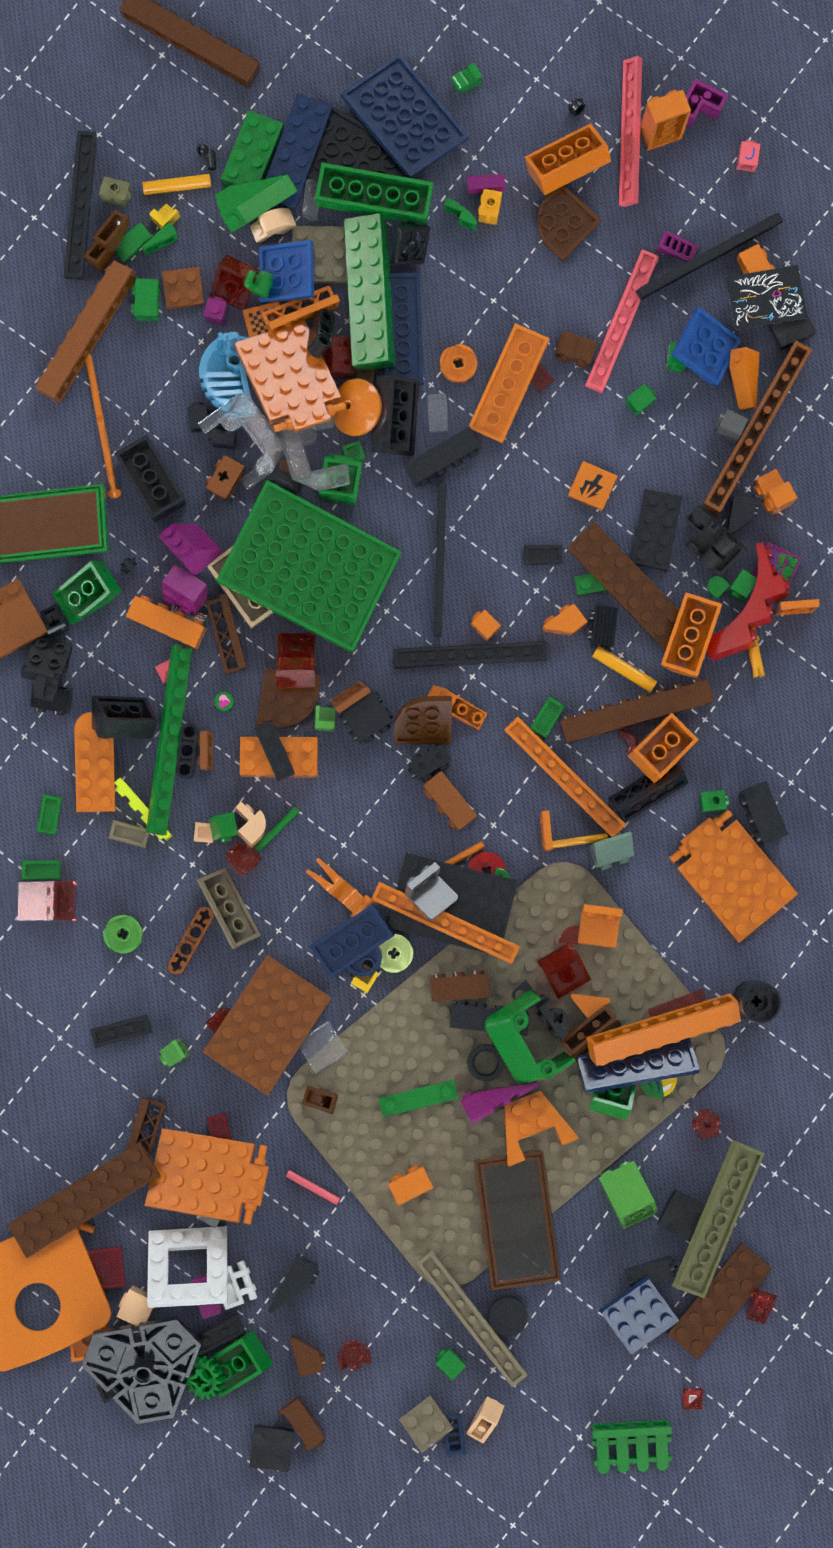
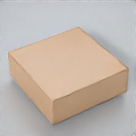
(203, 833)

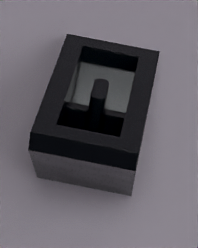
(54, 621)

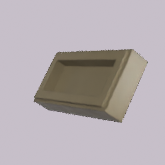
(129, 834)

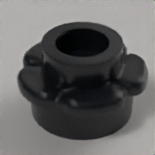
(576, 106)

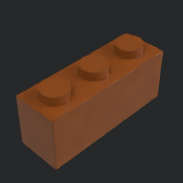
(449, 801)

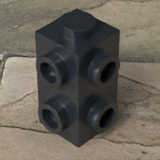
(423, 766)

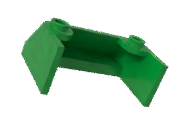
(504, 1033)

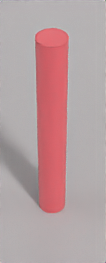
(312, 1187)

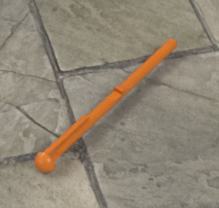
(114, 492)

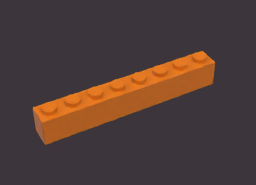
(663, 1029)

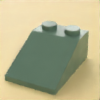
(612, 850)

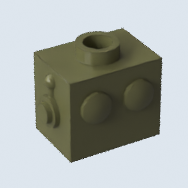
(115, 192)

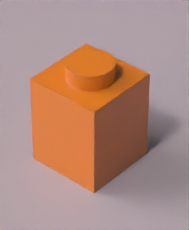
(485, 624)

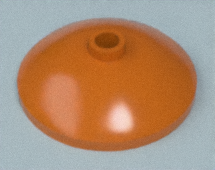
(364, 407)

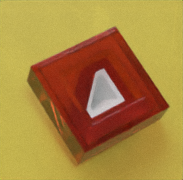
(692, 1398)

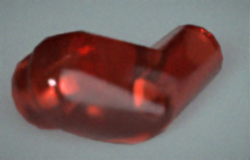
(632, 740)

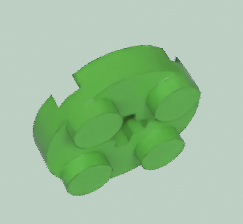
(114, 928)

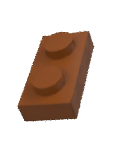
(205, 742)

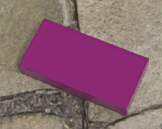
(478, 183)

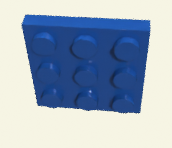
(292, 270)
(706, 346)

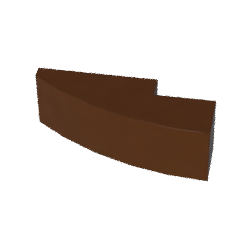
(107, 240)

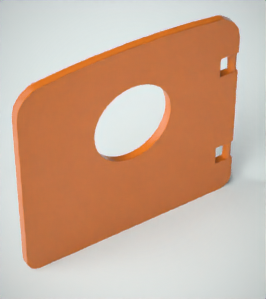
(72, 1276)

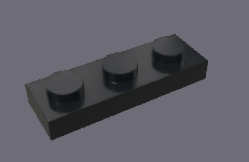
(274, 751)
(121, 1031)

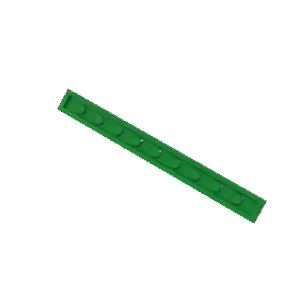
(169, 740)

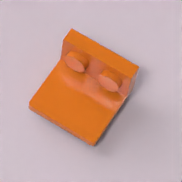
(599, 925)

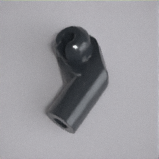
(208, 154)

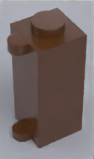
(304, 1423)

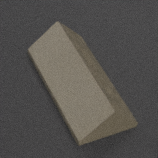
(228, 908)

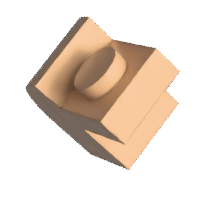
(272, 222)
(254, 828)

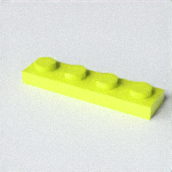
(136, 803)

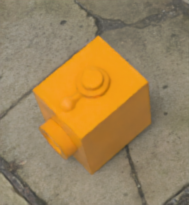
(490, 206)

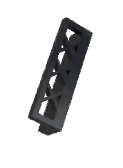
(650, 794)

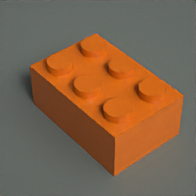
(662, 747)

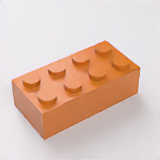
(664, 119)
(567, 159)
(300, 751)

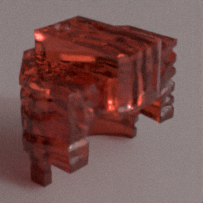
(243, 858)
(354, 1355)

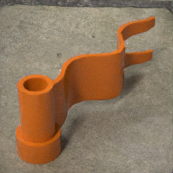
(342, 890)

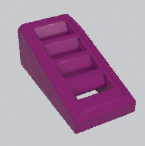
(675, 253)

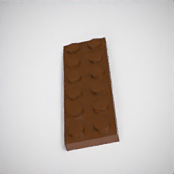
(725, 1296)

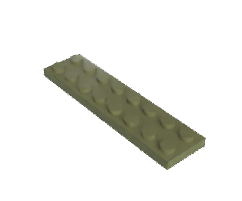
(718, 1219)

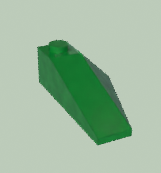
(249, 200)

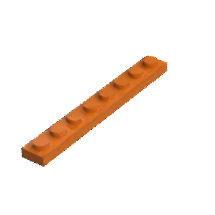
(564, 777)
(448, 924)

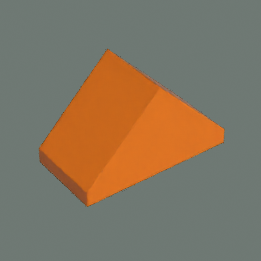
(588, 1004)

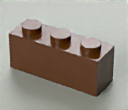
(459, 986)
(597, 1023)

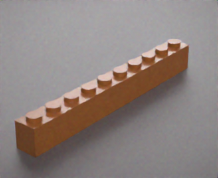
(756, 428)

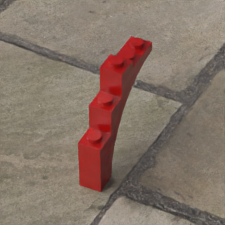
(758, 611)

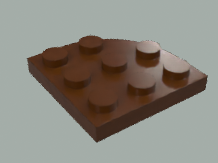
(564, 222)
(285, 705)
(424, 721)

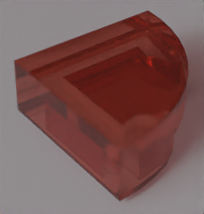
(570, 935)

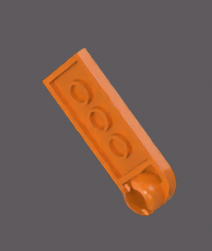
(93, 768)

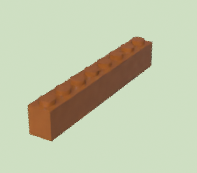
(86, 331)

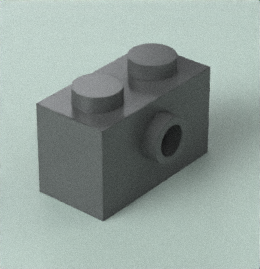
(730, 426)

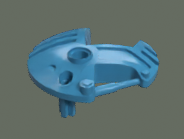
(218, 375)

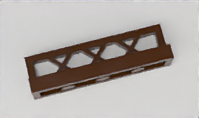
(234, 638)
(140, 1121)

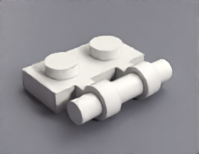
(234, 1292)

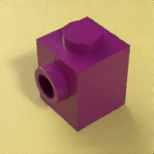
(216, 311)

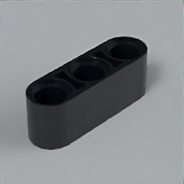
(321, 333)
(187, 760)

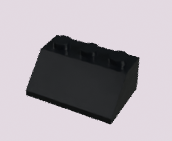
(123, 717)
(762, 813)

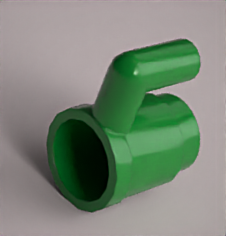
(261, 285)

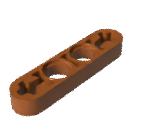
(194, 942)

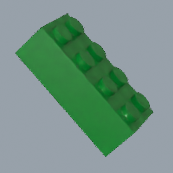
(252, 150)

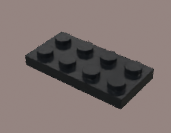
(656, 530)

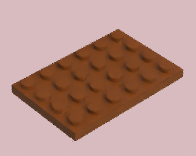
(266, 1025)

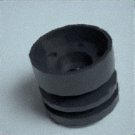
(766, 1004)

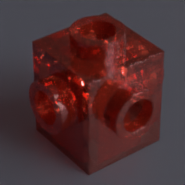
(711, 1129)

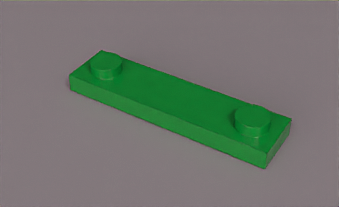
(418, 1098)

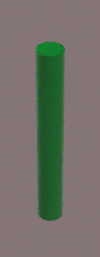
(276, 829)

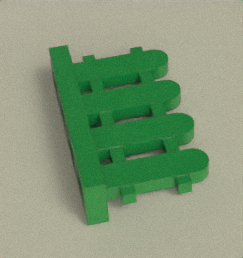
(623, 1434)

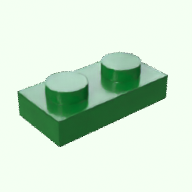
(587, 585)

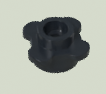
(128, 564)

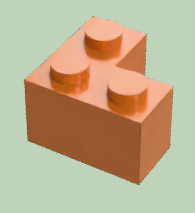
(774, 492)

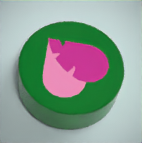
(224, 701)

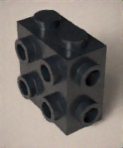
(367, 718)

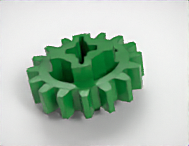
(204, 1377)

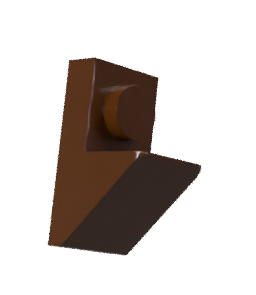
(320, 1099)

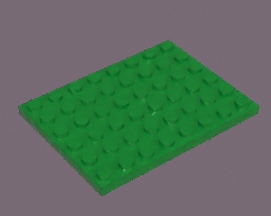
(308, 566)

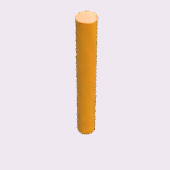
(579, 840)

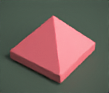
(162, 670)

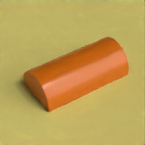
(691, 635)

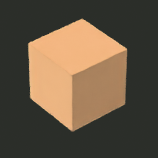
(134, 1306)

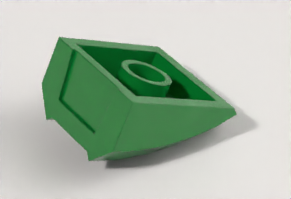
(348, 493)

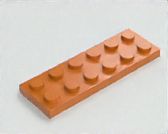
(509, 383)

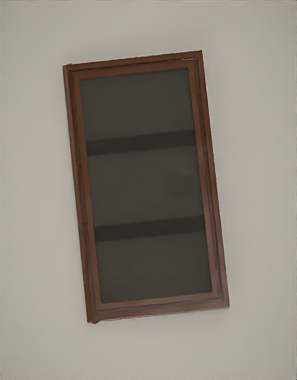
(517, 1221)

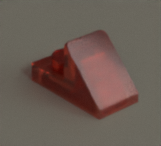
(760, 1306)

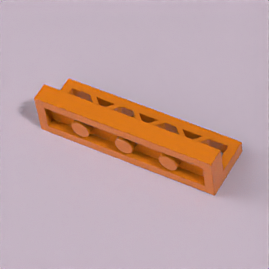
(301, 313)

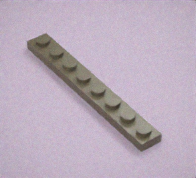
(472, 1318)

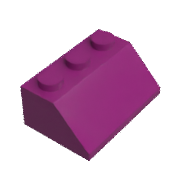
(190, 546)

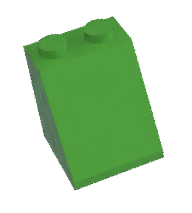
(628, 1194)

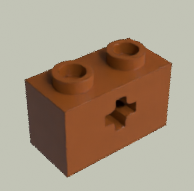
(225, 488)

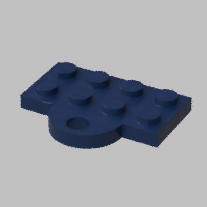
(353, 943)

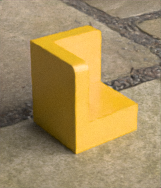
(164, 216)
(365, 982)

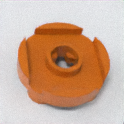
(460, 374)

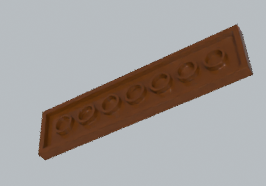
(625, 583)
(83, 1199)

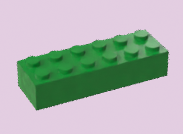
(373, 193)

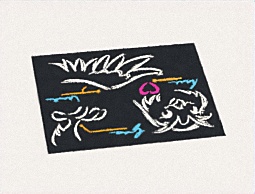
(766, 297)

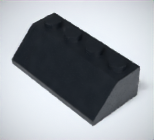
(397, 423)

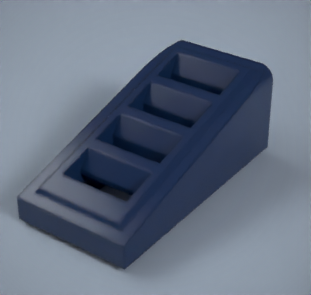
(454, 1452)

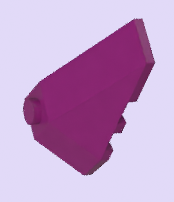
(484, 1102)

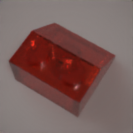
(230, 282)
(564, 970)

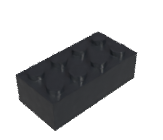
(150, 478)

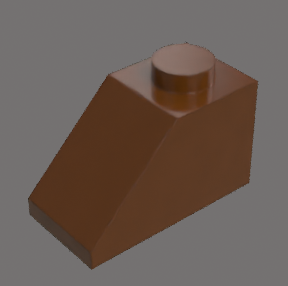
(307, 1357)

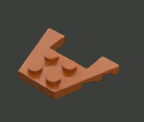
(528, 1117)

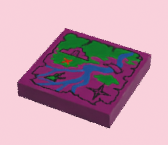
(784, 561)

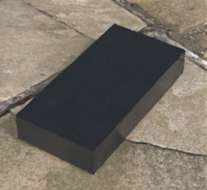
(542, 554)

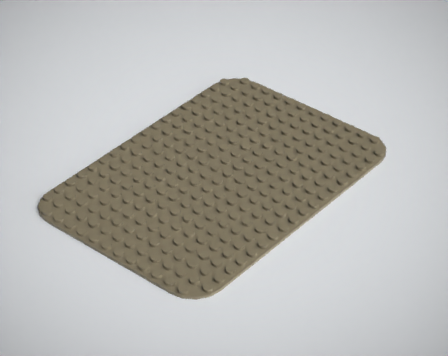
(410, 1045)

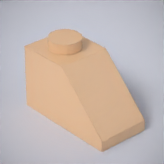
(485, 1419)

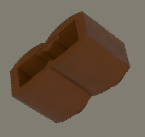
(575, 349)

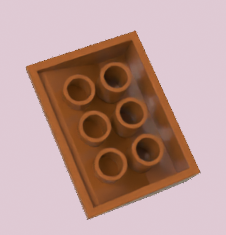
(18, 618)

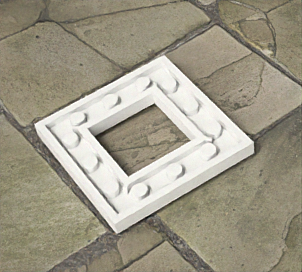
(212, 1292)

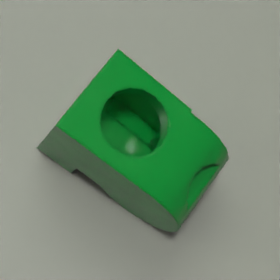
(467, 79)

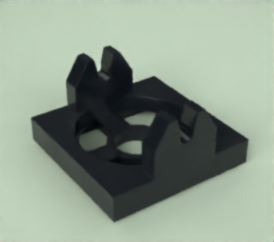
(409, 258)

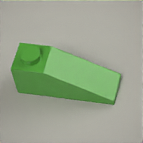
(174, 1053)

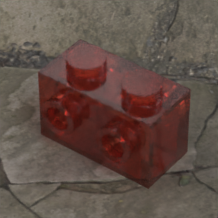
(339, 357)

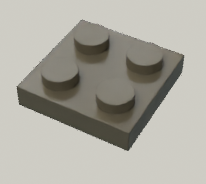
(426, 1424)

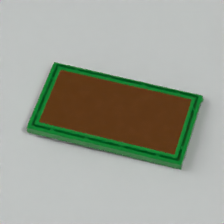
(53, 523)

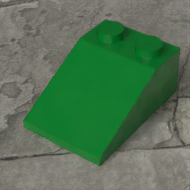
(86, 591)
(613, 1102)
(241, 1362)

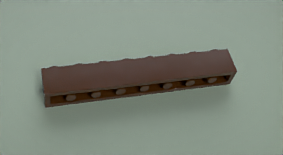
(192, 40)
(637, 711)

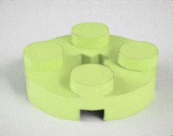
(400, 962)

